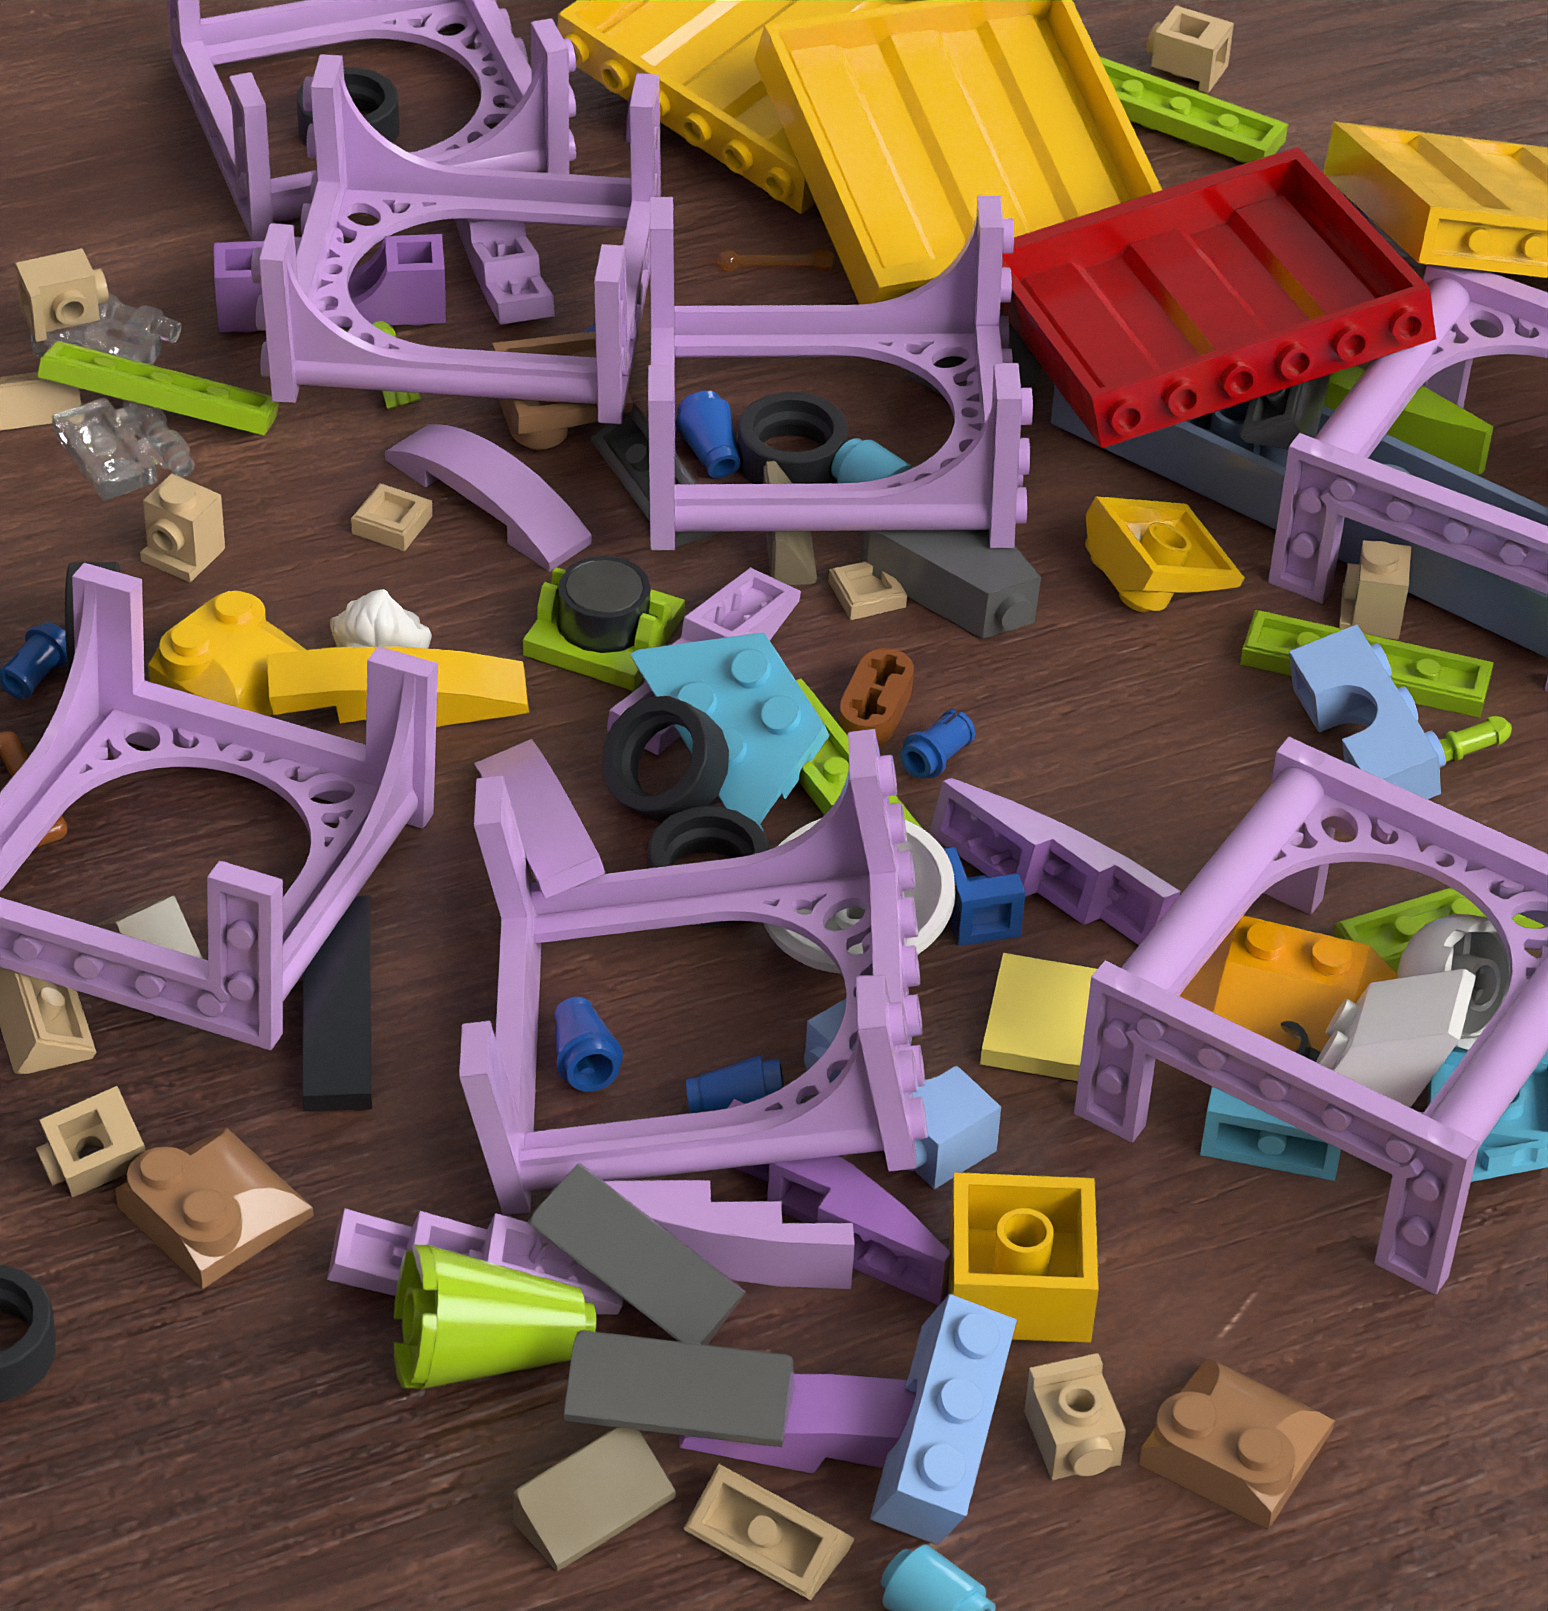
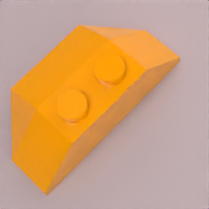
(1284, 974)

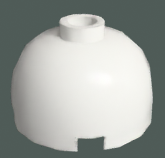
(1467, 944)

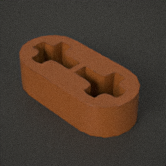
(887, 700)

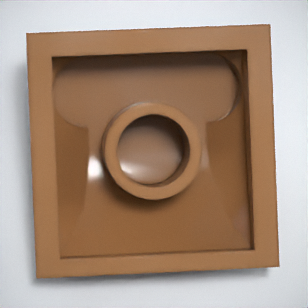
(546, 423)
(209, 1204)
(1235, 1442)

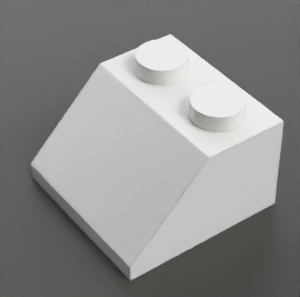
(1399, 1032)

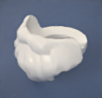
(379, 622)

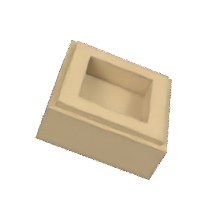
(392, 517)
(863, 593)

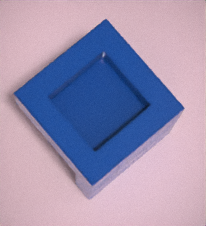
(985, 906)

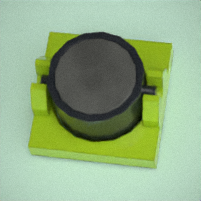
(603, 618)

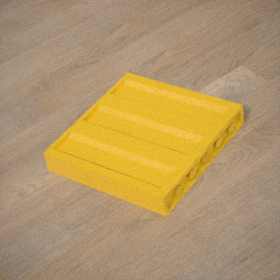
(704, 72)
(944, 102)
(1448, 195)

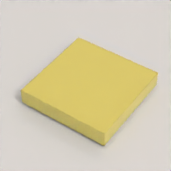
(1037, 1017)

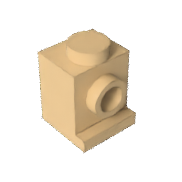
(1191, 46)
(60, 292)
(182, 527)
(1376, 589)
(92, 1122)
(1074, 1417)

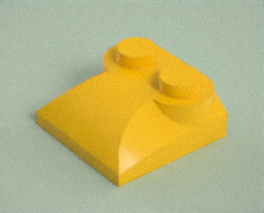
(1155, 551)
(222, 652)

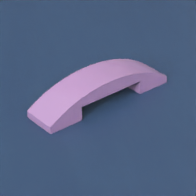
(500, 484)

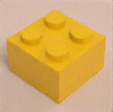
(1027, 1251)

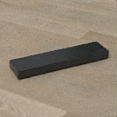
(339, 1016)

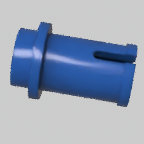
(34, 660)
(927, 752)

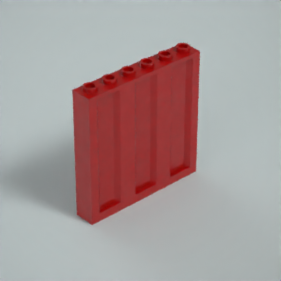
(1210, 296)

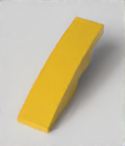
(468, 683)

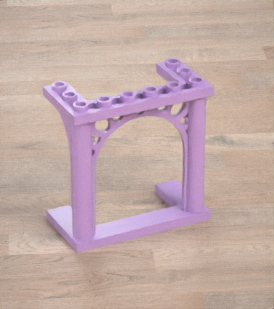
(531, 127)
(372, 176)
(939, 320)
(1336, 480)
(1286, 853)
(833, 866)
(254, 933)

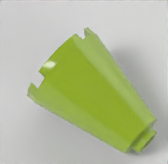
(480, 1319)

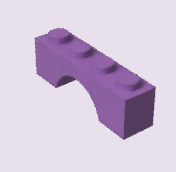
(395, 286)

